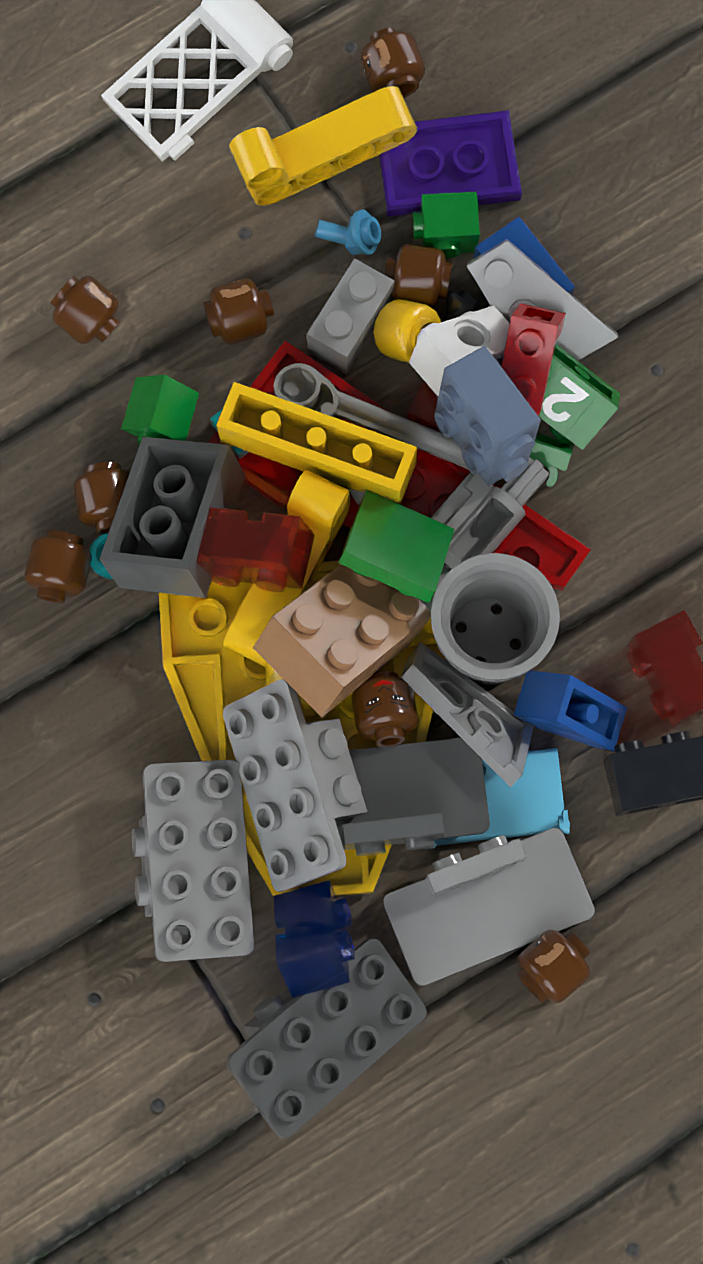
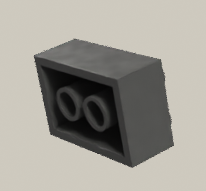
(165, 514)

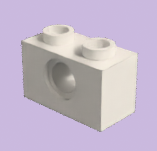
(453, 339)

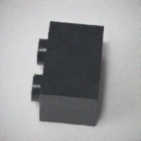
(656, 774)

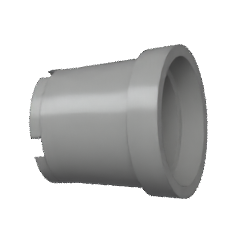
(527, 615)

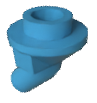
(359, 237)

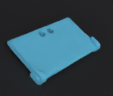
(528, 805)

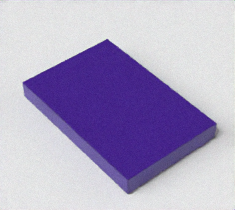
(453, 157)

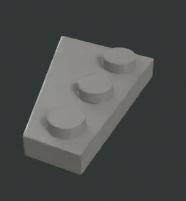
(513, 278)
(471, 712)

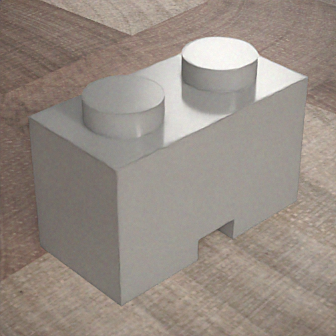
(349, 316)

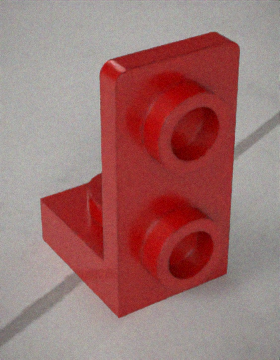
(531, 350)

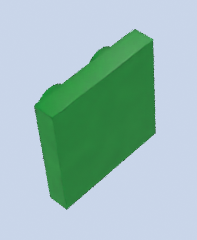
(397, 546)

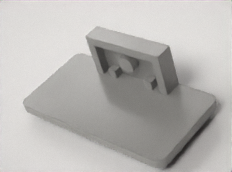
(294, 783)
(194, 861)
(487, 904)

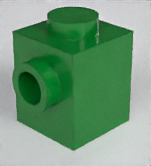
(448, 222)
(159, 408)

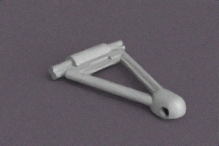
(476, 511)

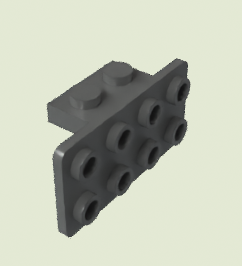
(416, 796)
(322, 1041)

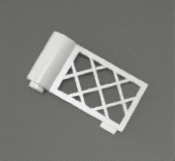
(247, 35)

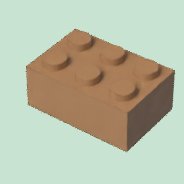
(339, 635)

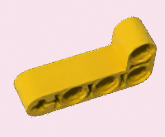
(322, 146)
(323, 509)

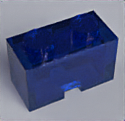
(315, 941)

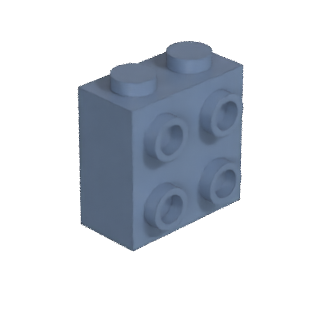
(486, 417)

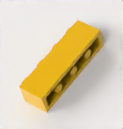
(316, 443)

